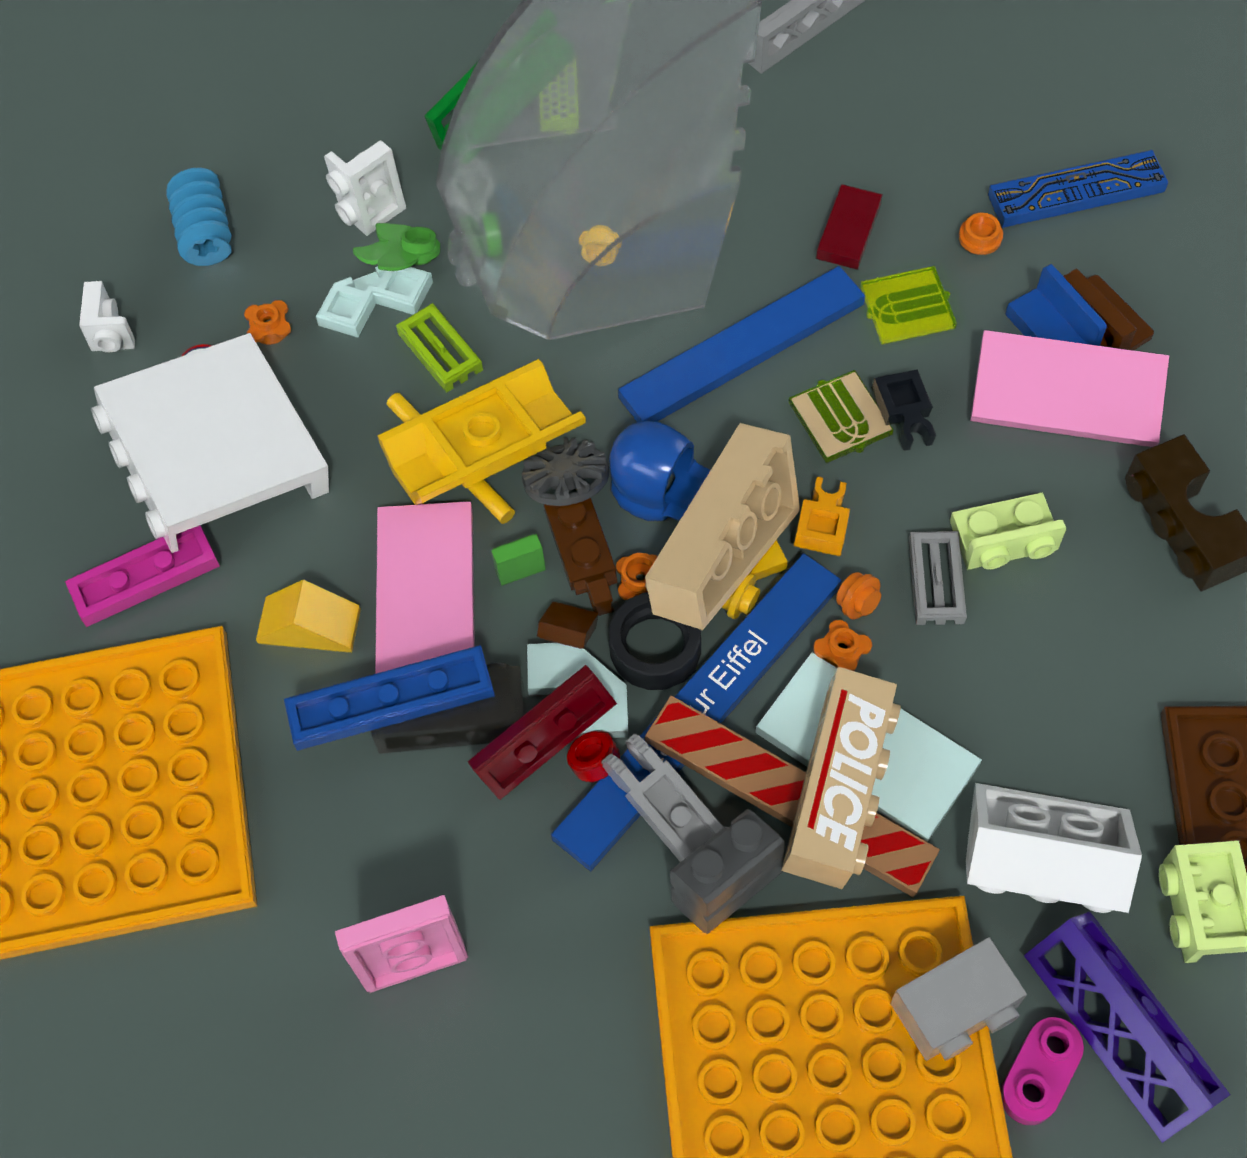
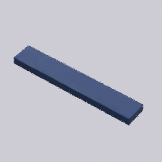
(741, 346)

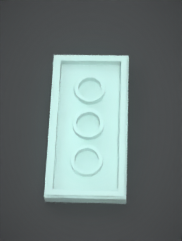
(923, 766)

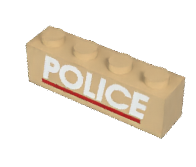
(841, 779)

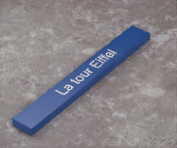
(714, 691)

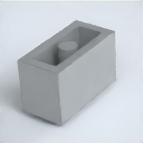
(959, 1000)

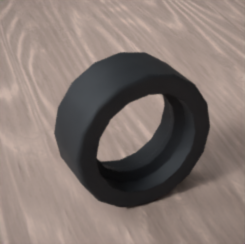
(642, 674)

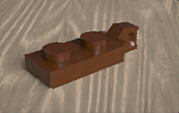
(583, 552)

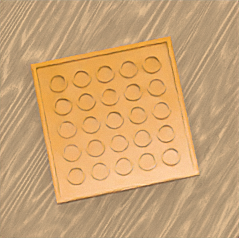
(120, 793)
(791, 1042)

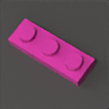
(140, 575)

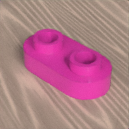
(1042, 1068)

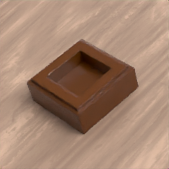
(567, 625)

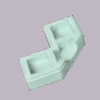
(352, 301)
(555, 663)

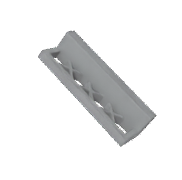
(795, 25)

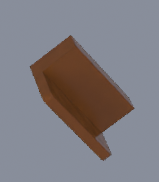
(1124, 325)

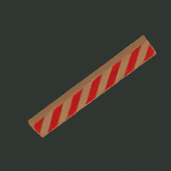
(777, 786)

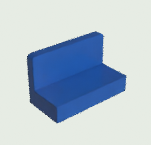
(1056, 312)

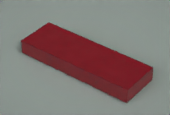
(542, 732)

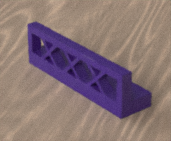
(1141, 1013)

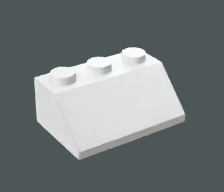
(1052, 849)

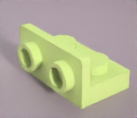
(1007, 531)
(1207, 898)

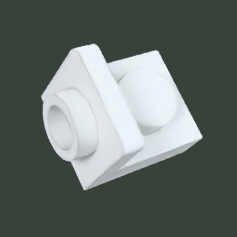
(100, 321)

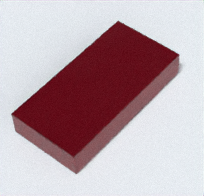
(849, 226)

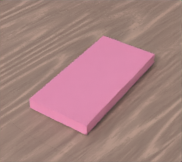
(1070, 388)
(423, 582)

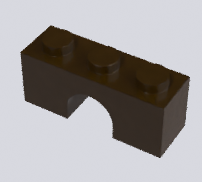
(1205, 546)

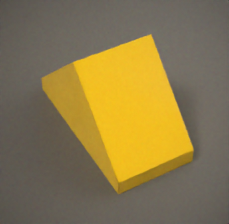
(308, 618)

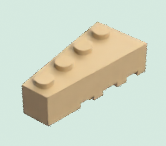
(726, 527)

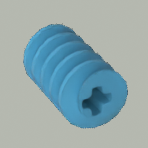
(199, 217)

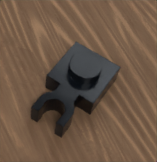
(906, 402)

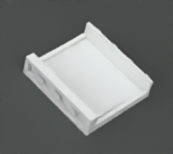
(207, 436)

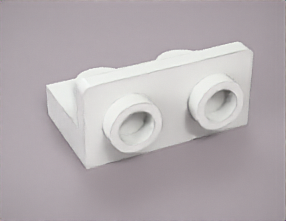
(366, 187)

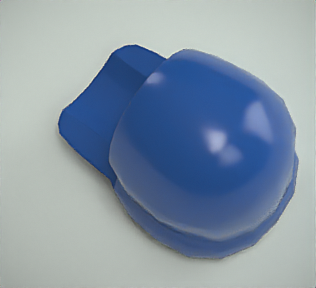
(642, 465)

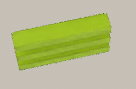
(457, 372)

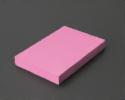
(402, 944)

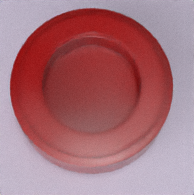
(587, 754)

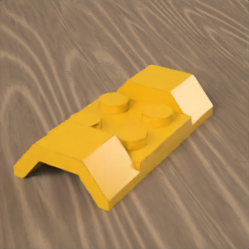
(477, 433)

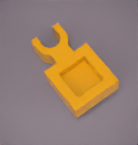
(823, 521)

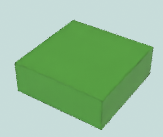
(518, 559)

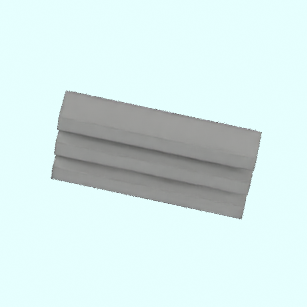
(939, 612)

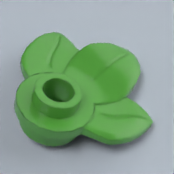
(399, 247)

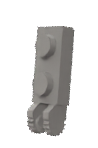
(664, 800)

